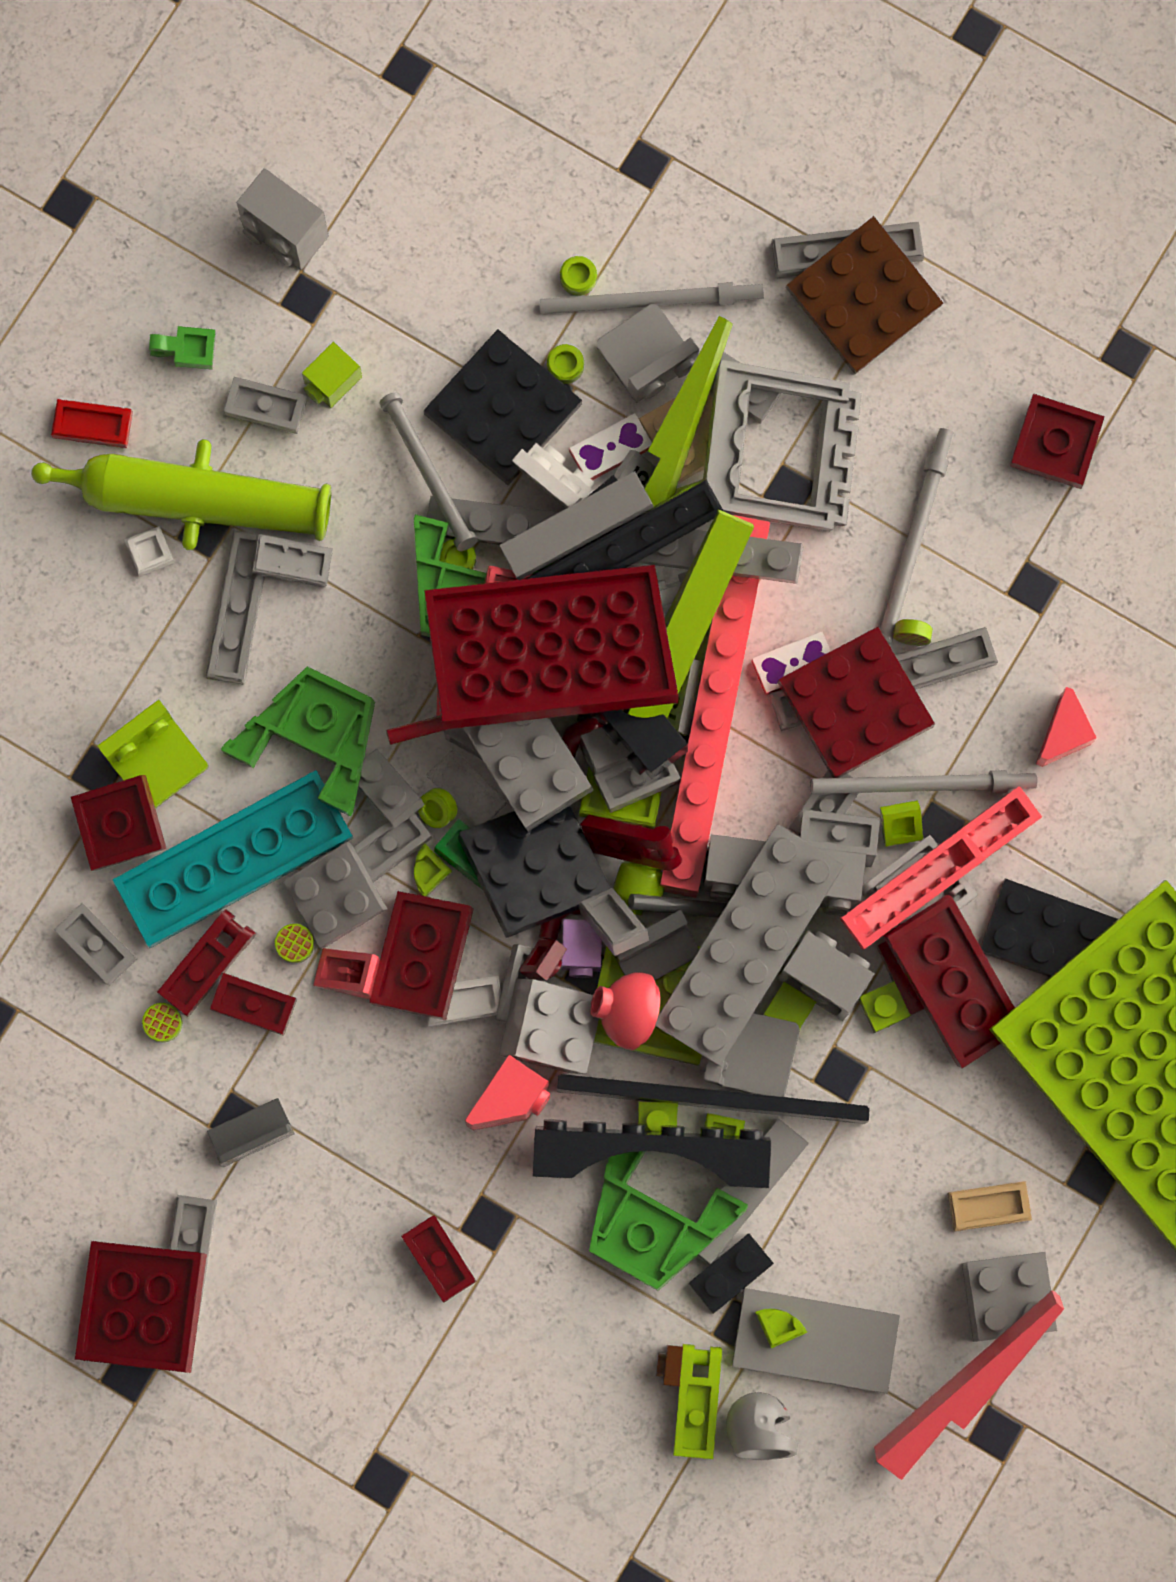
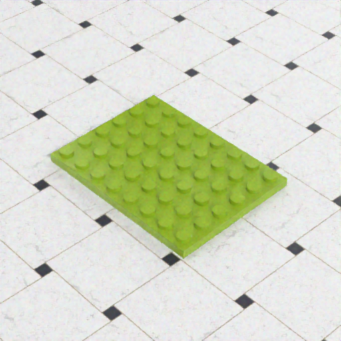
(1105, 1051)

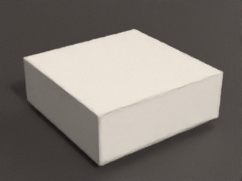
(149, 551)

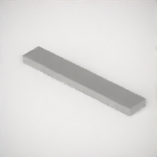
(922, 666)

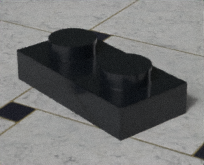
(731, 1273)

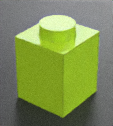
(331, 375)

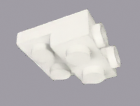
(547, 472)

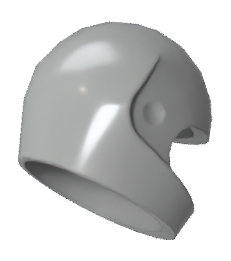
(753, 1431)

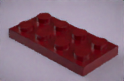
(951, 978)

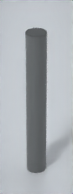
(672, 905)

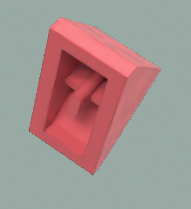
(1067, 731)
(347, 972)

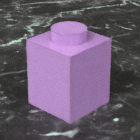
(582, 947)

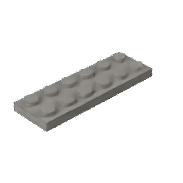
(748, 944)

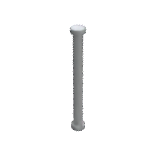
(464, 538)

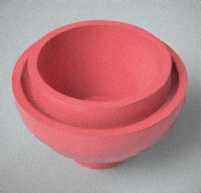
(628, 1009)

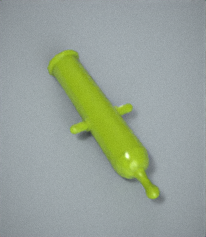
(194, 494)

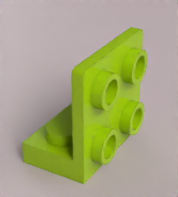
(154, 748)

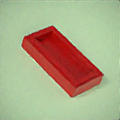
(92, 423)

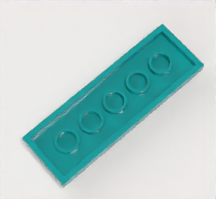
(231, 859)

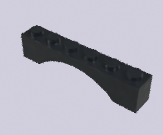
(736, 1159)

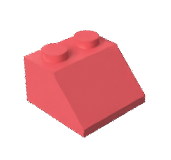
(509, 1097)

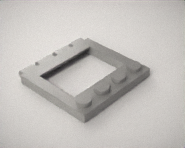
(835, 440)

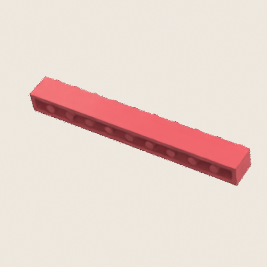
(711, 728)

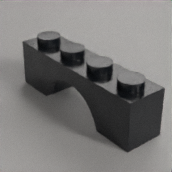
(650, 740)

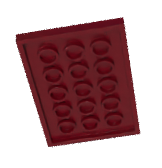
(550, 647)

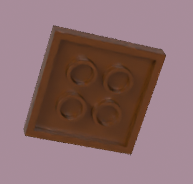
(864, 295)

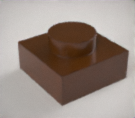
(670, 1365)

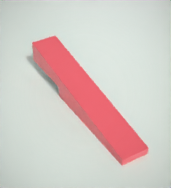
(940, 867)
(967, 1391)

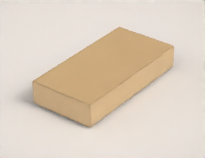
(989, 1206)

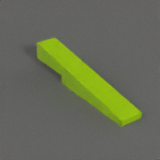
(681, 422)
(700, 597)

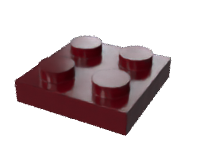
(1057, 441)
(118, 822)

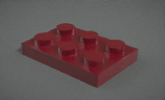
(421, 955)

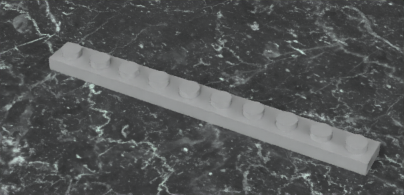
(499, 523)

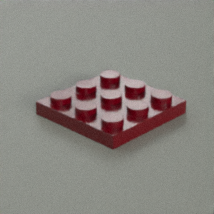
(856, 703)
(141, 1306)

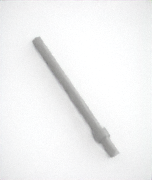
(724, 294)
(935, 468)
(996, 782)

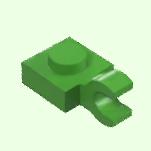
(191, 347)

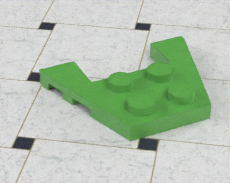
(431, 572)
(321, 719)
(648, 1236)

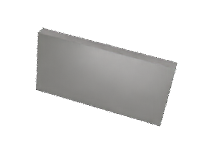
(840, 1345)

